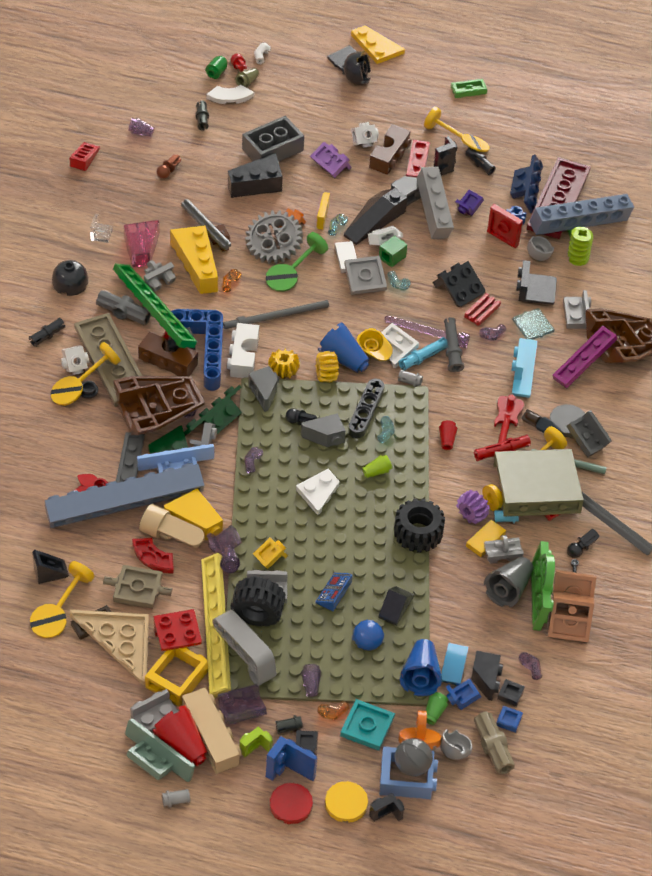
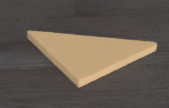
(120, 635)

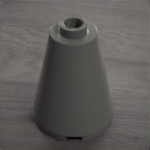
(508, 582)

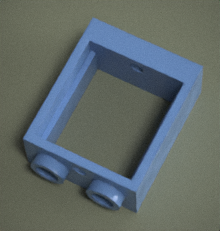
(405, 788)

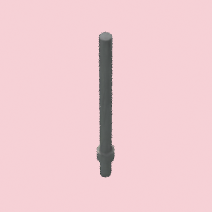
(276, 314)

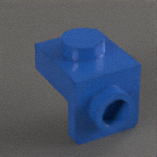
(463, 694)

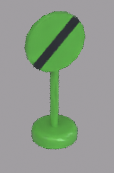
(283, 276)

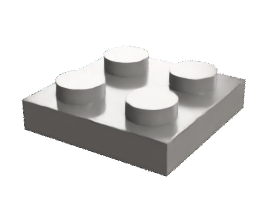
(365, 275)

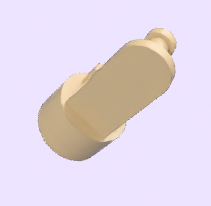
(159, 523)

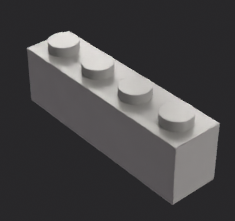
(435, 202)

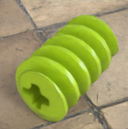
(580, 246)

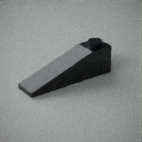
(376, 214)

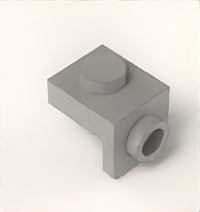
(209, 433)

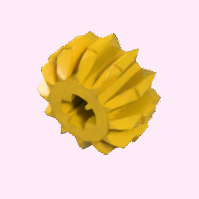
(284, 363)
(327, 366)

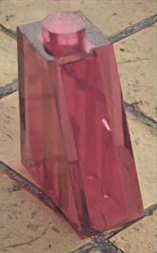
(141, 241)

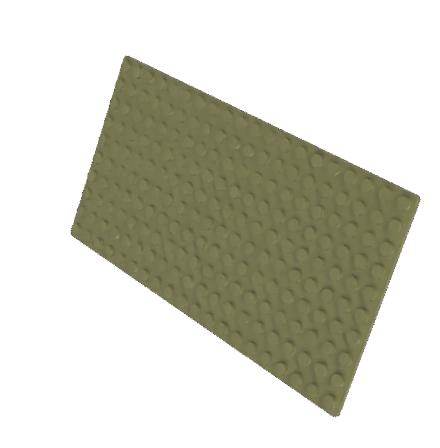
(347, 537)

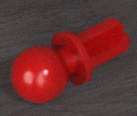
(238, 62)

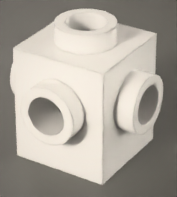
(359, 137)
(70, 354)

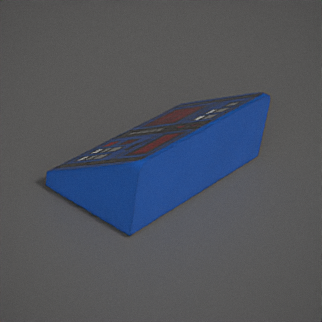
(334, 590)

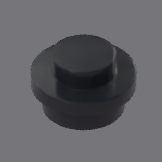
(90, 389)

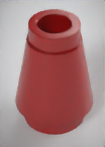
(447, 434)

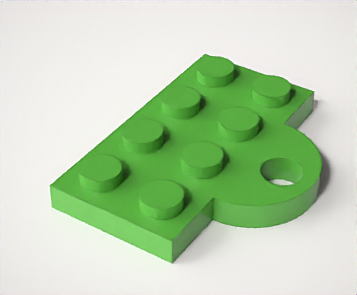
(542, 585)

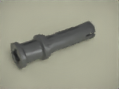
(453, 352)

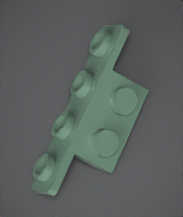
(155, 755)

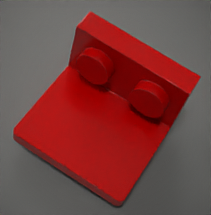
(177, 630)

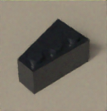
(256, 177)

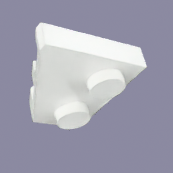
(401, 343)
(318, 489)

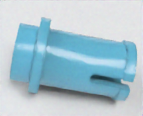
(498, 516)

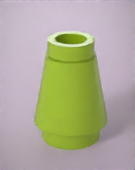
(377, 467)

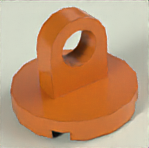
(420, 732)

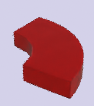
(152, 556)

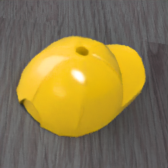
(375, 344)

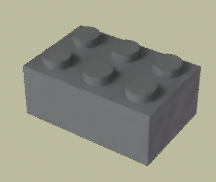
(274, 137)

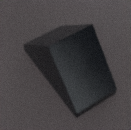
(48, 567)
(395, 605)

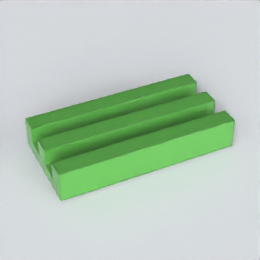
(469, 88)

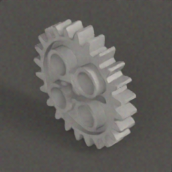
(258, 242)

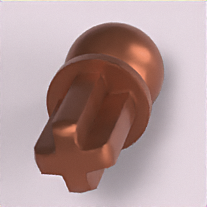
(168, 166)

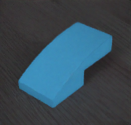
(454, 663)

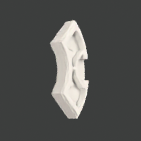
(223, 95)

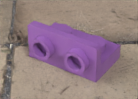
(330, 159)

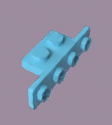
(523, 367)

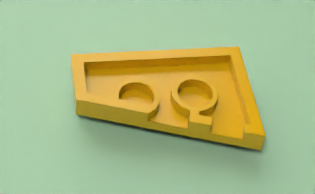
(376, 45)

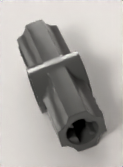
(123, 307)

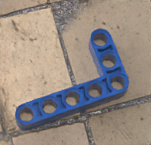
(209, 323)

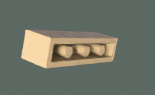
(216, 737)

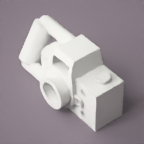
(380, 236)

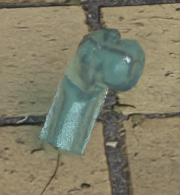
(333, 225)
(396, 283)
(387, 429)

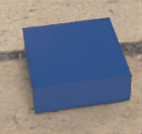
(509, 719)

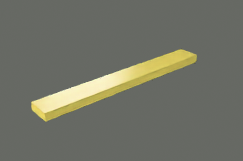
(213, 607)

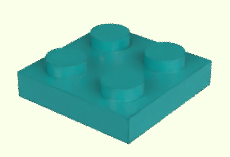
(367, 724)

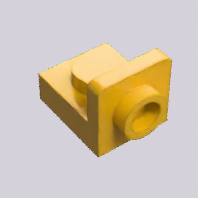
(270, 552)

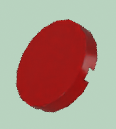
(291, 803)

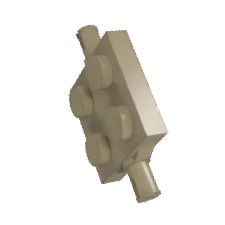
(137, 586)

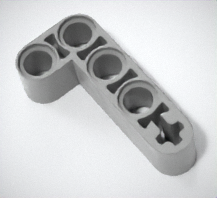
(247, 645)

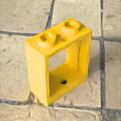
(158, 684)

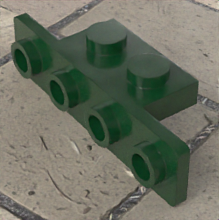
(221, 413)

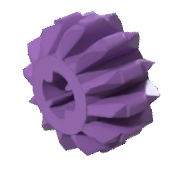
(473, 506)

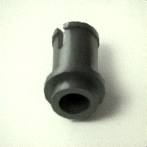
(289, 724)

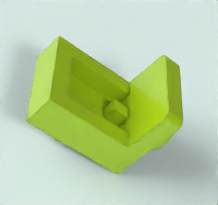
(253, 740)

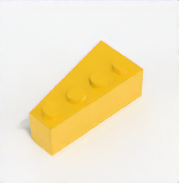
(196, 254)

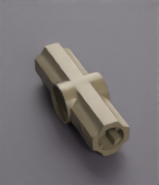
(494, 743)

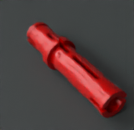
(508, 445)

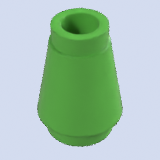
(435, 707)

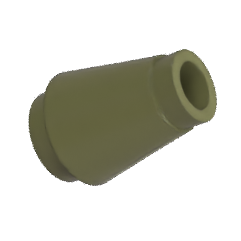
(246, 77)

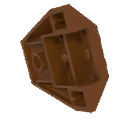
(632, 333)
(155, 400)

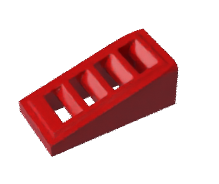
(81, 159)

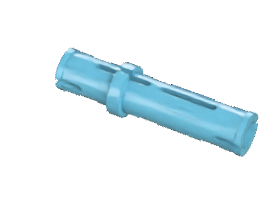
(417, 357)

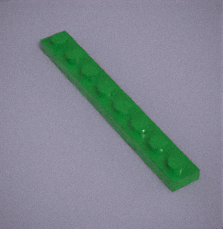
(155, 306)

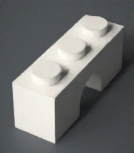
(245, 339)

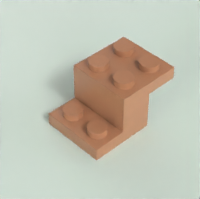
(572, 606)

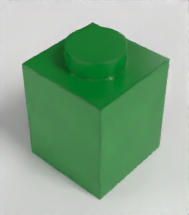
(393, 251)

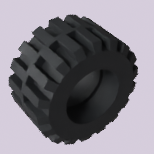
(419, 537)
(258, 601)

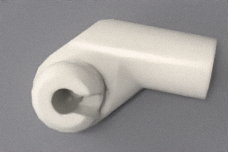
(262, 48)

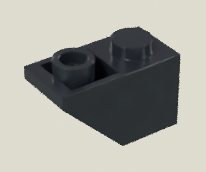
(485, 673)

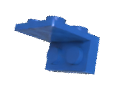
(288, 754)

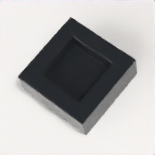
(511, 692)

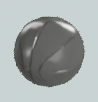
(413, 757)

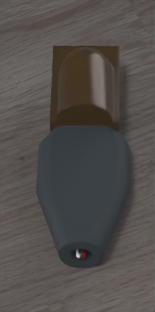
(537, 421)

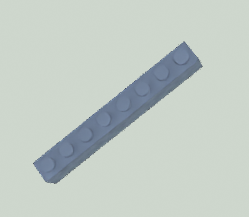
(123, 495)

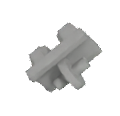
(156, 272)
(503, 549)

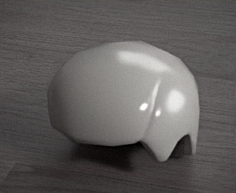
(539, 248)
(455, 745)

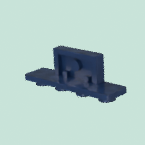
(526, 183)

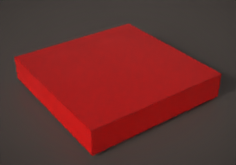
(504, 226)

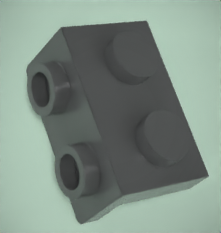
(589, 433)

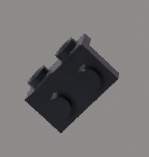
(446, 156)

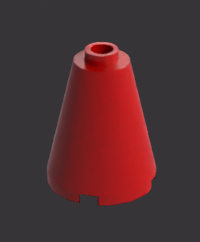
(182, 735)

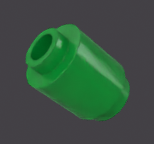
(216, 67)

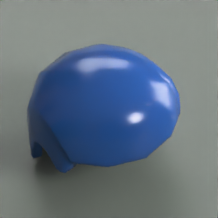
(368, 635)

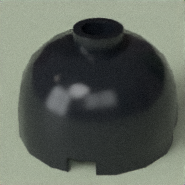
(357, 68)
(70, 278)

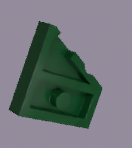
(171, 441)

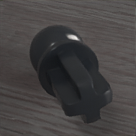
(296, 416)
(575, 549)

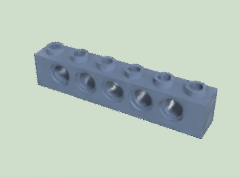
(581, 214)

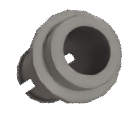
(410, 378)
(175, 797)

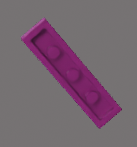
(584, 357)

